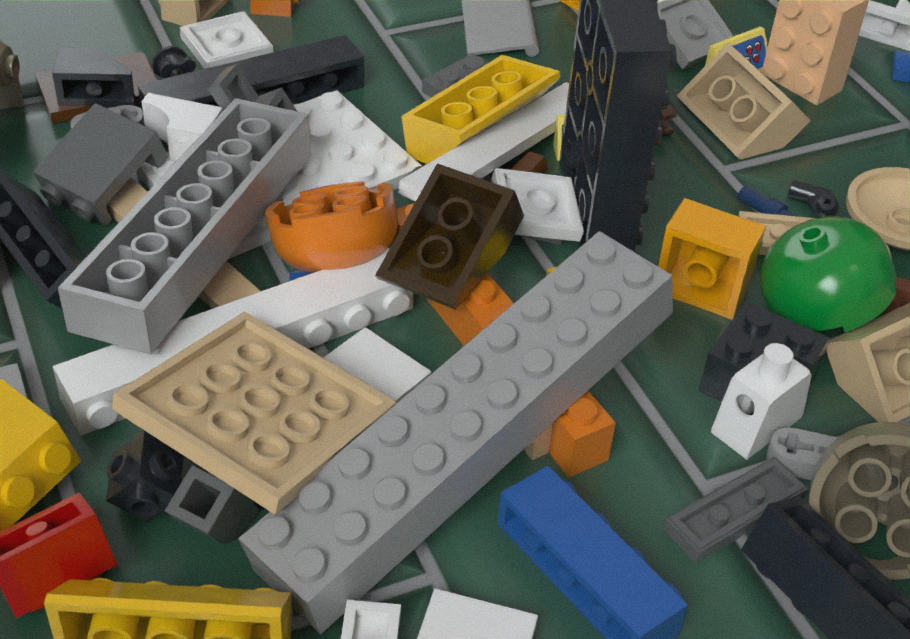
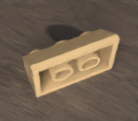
(742, 105)
(875, 365)

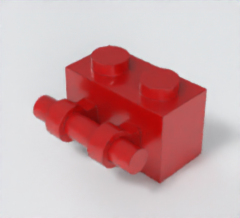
(50, 550)

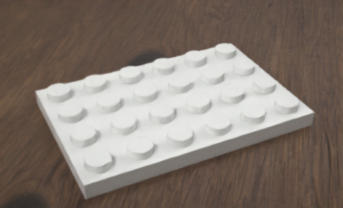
(343, 150)

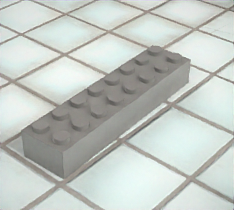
(185, 227)

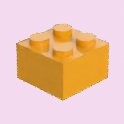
(710, 257)

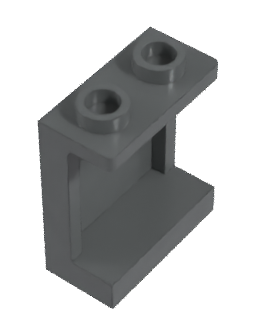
(97, 162)

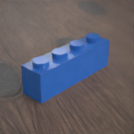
(589, 560)

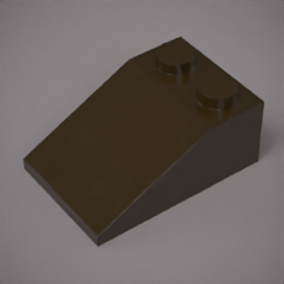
(452, 236)

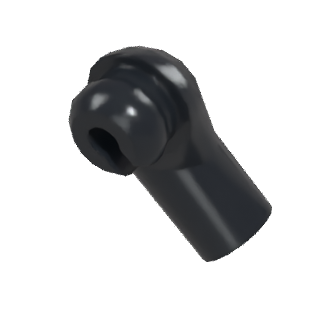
(819, 199)

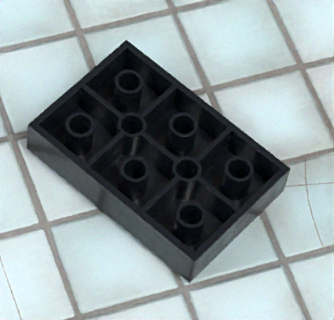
(615, 114)

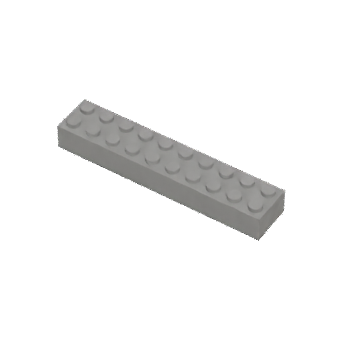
(457, 429)

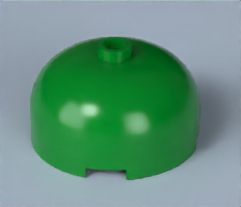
(828, 274)

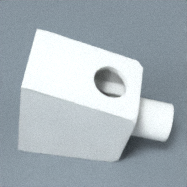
(770, 388)

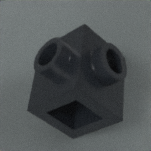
(144, 476)

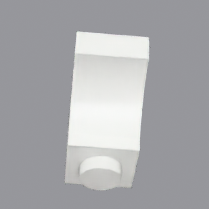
(177, 120)

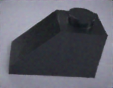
(91, 77)

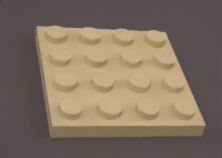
(253, 409)

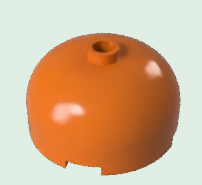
(334, 226)

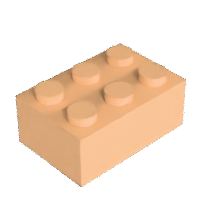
(813, 45)

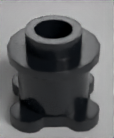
(172, 62)

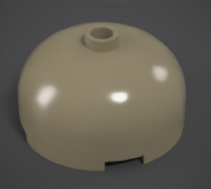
(855, 489)

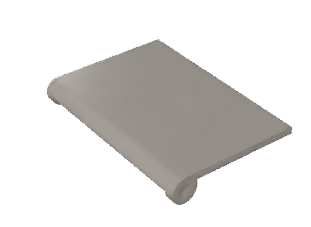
(499, 26)

